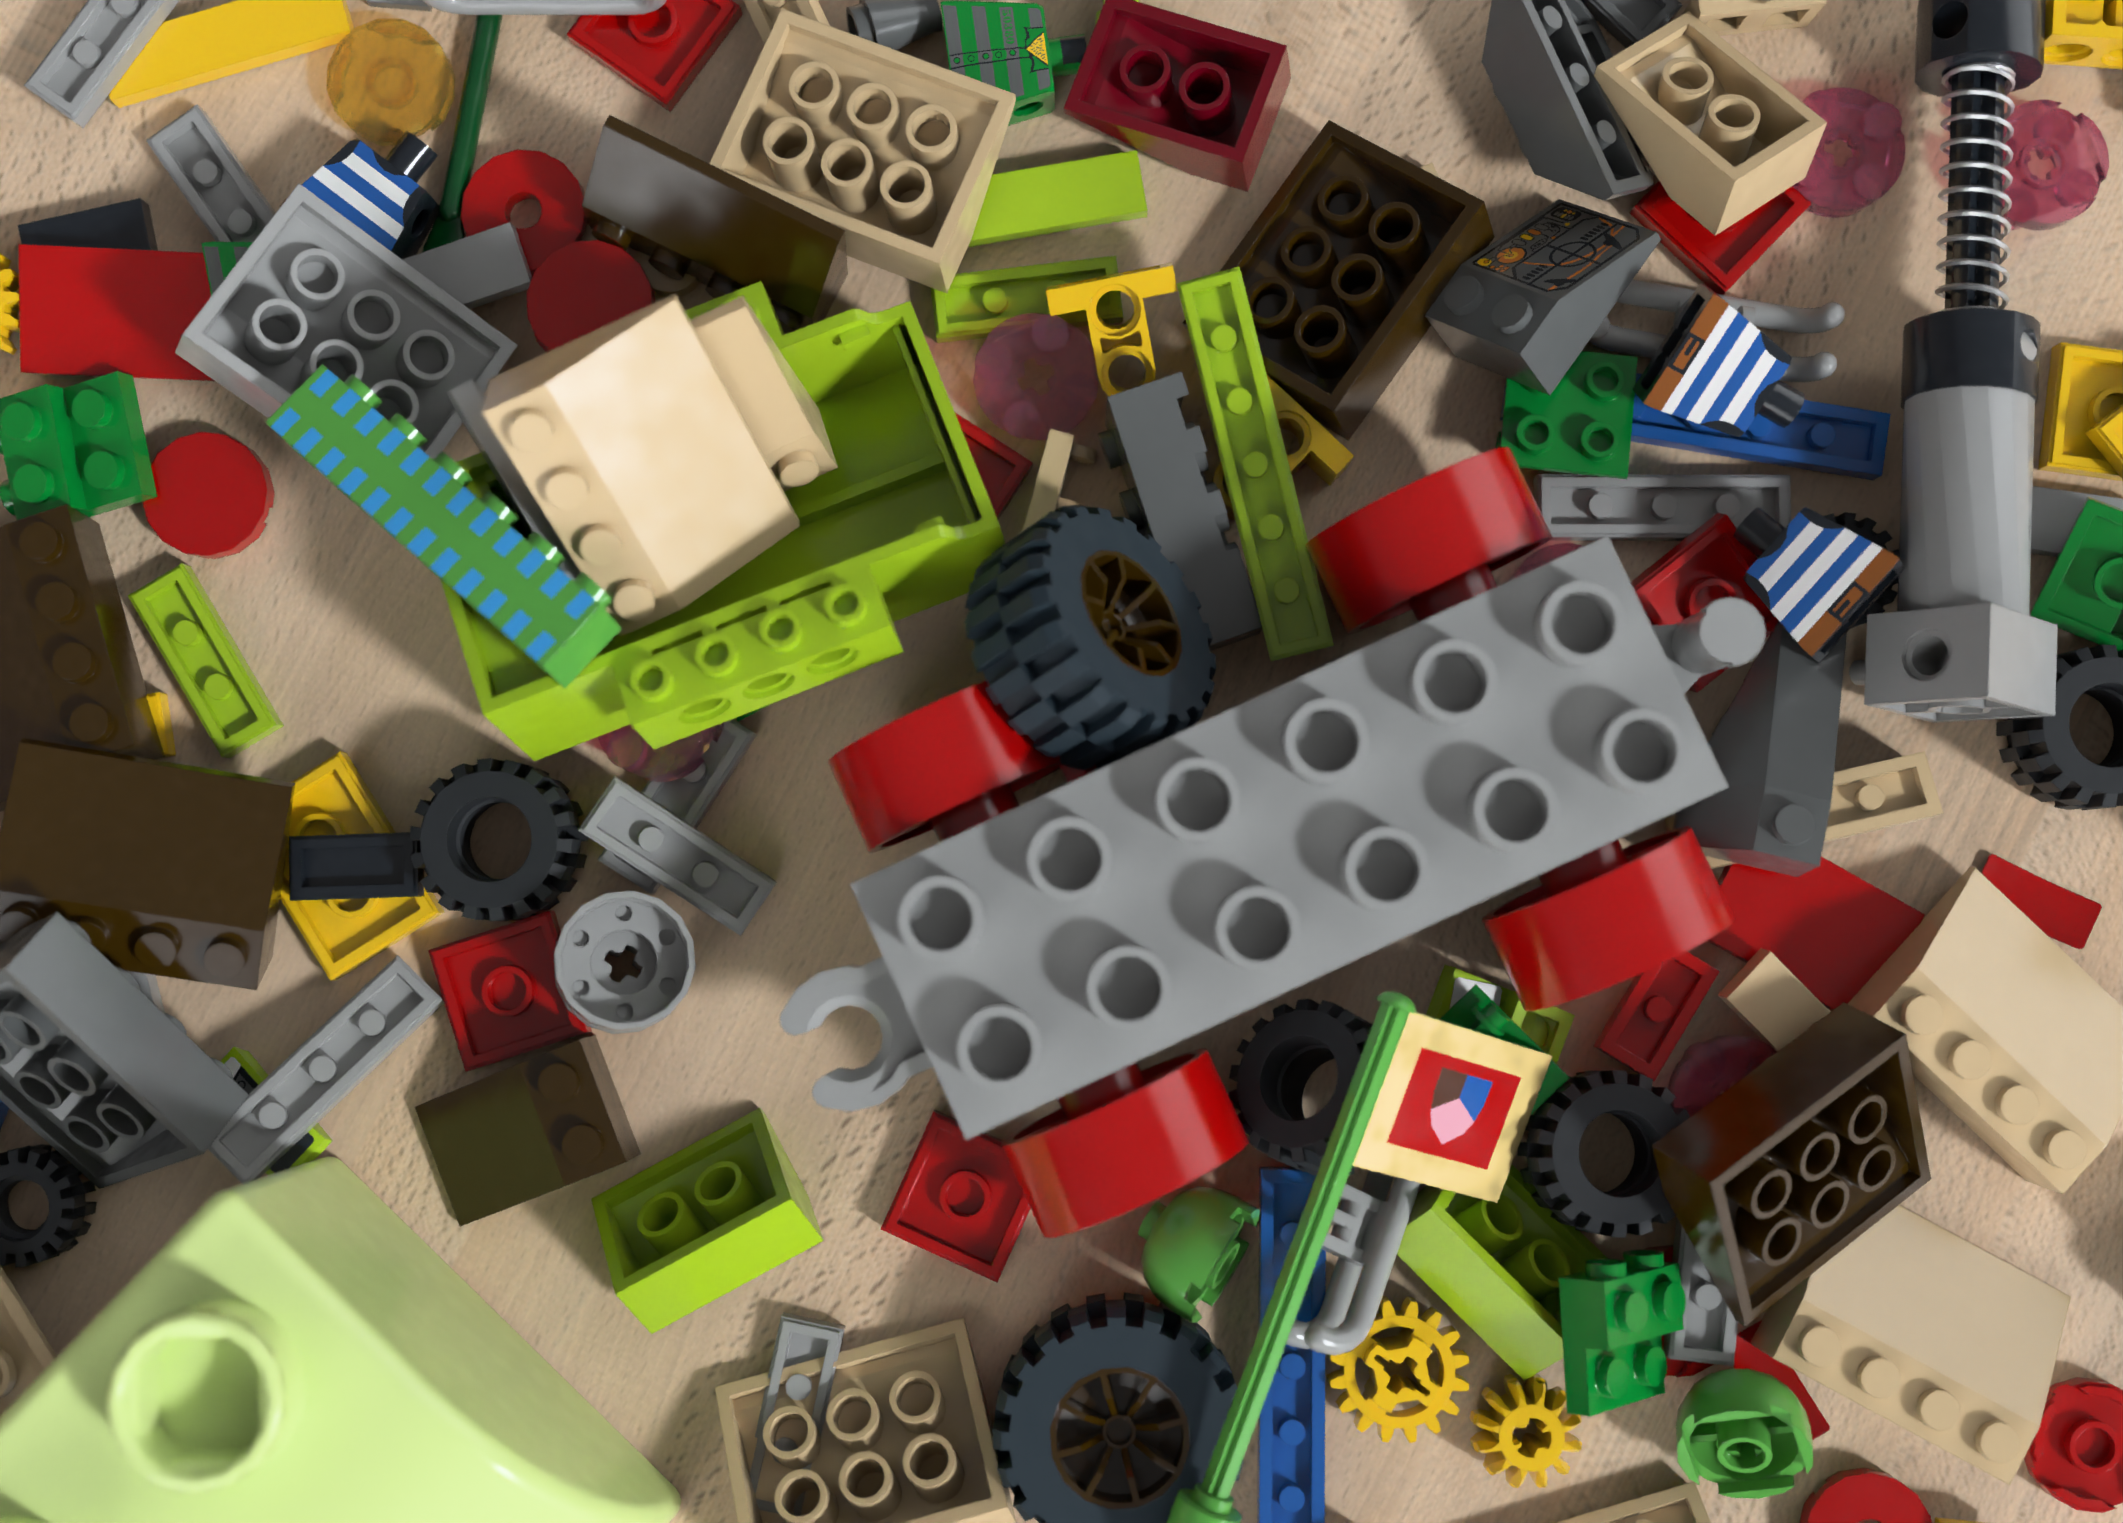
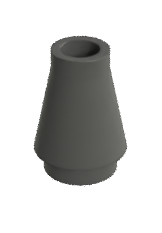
(894, 21)

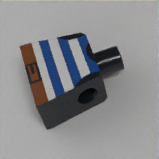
(381, 192)
(1719, 370)
(1814, 575)

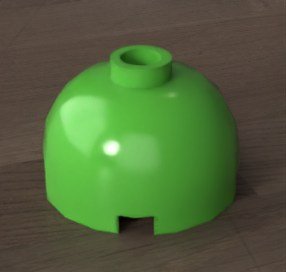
(1194, 1247)
(1743, 1434)

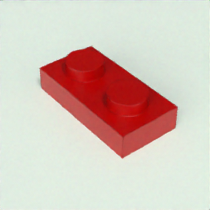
(1656, 1013)

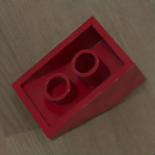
(1181, 90)

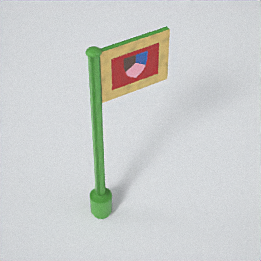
(1422, 1108)

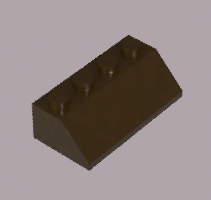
(712, 225)

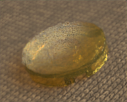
(390, 81)

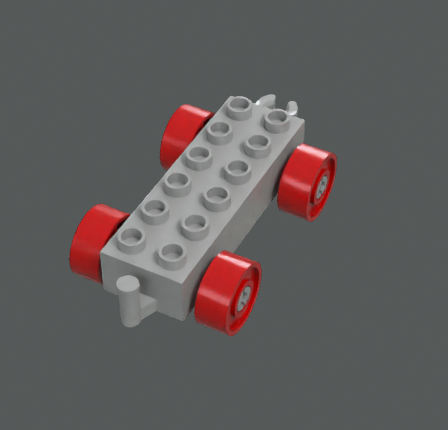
(1282, 843)

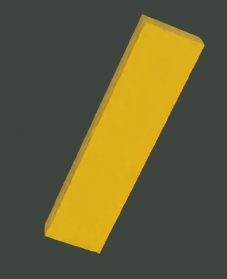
(229, 42)

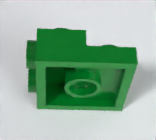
(75, 448)
(2087, 578)
(1615, 1329)

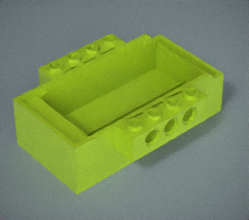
(873, 545)

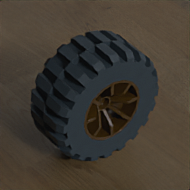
(1089, 638)
(1110, 1412)

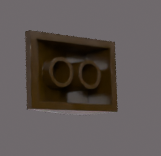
(528, 1130)

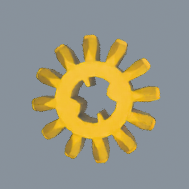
(1535, 1450)

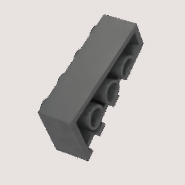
(1176, 505)

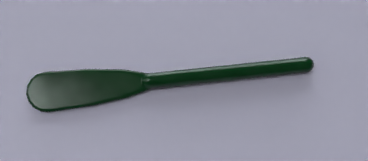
(448, 224)

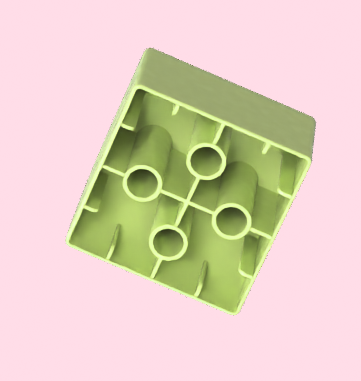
(311, 1371)

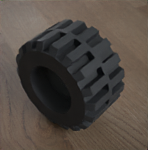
(2045, 746)
(448, 829)
(1276, 1072)
(1555, 1161)

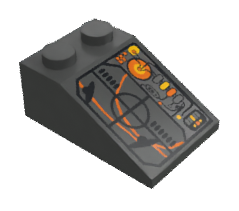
(1540, 292)

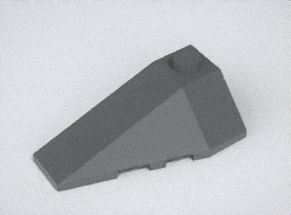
(1777, 761)

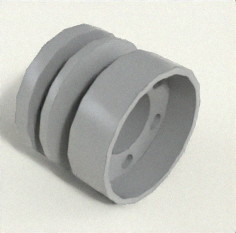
(608, 927)

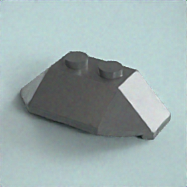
(1543, 75)

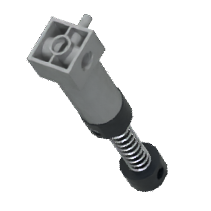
(1969, 405)

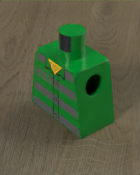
(1011, 51)

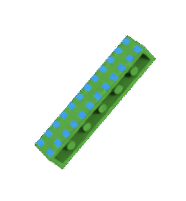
(445, 525)

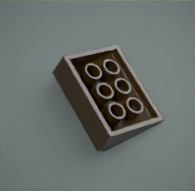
(1350, 270)
(66, 644)
(149, 857)
(1797, 1158)

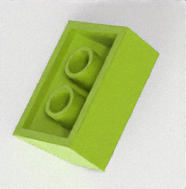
(704, 1222)
(1498, 1267)

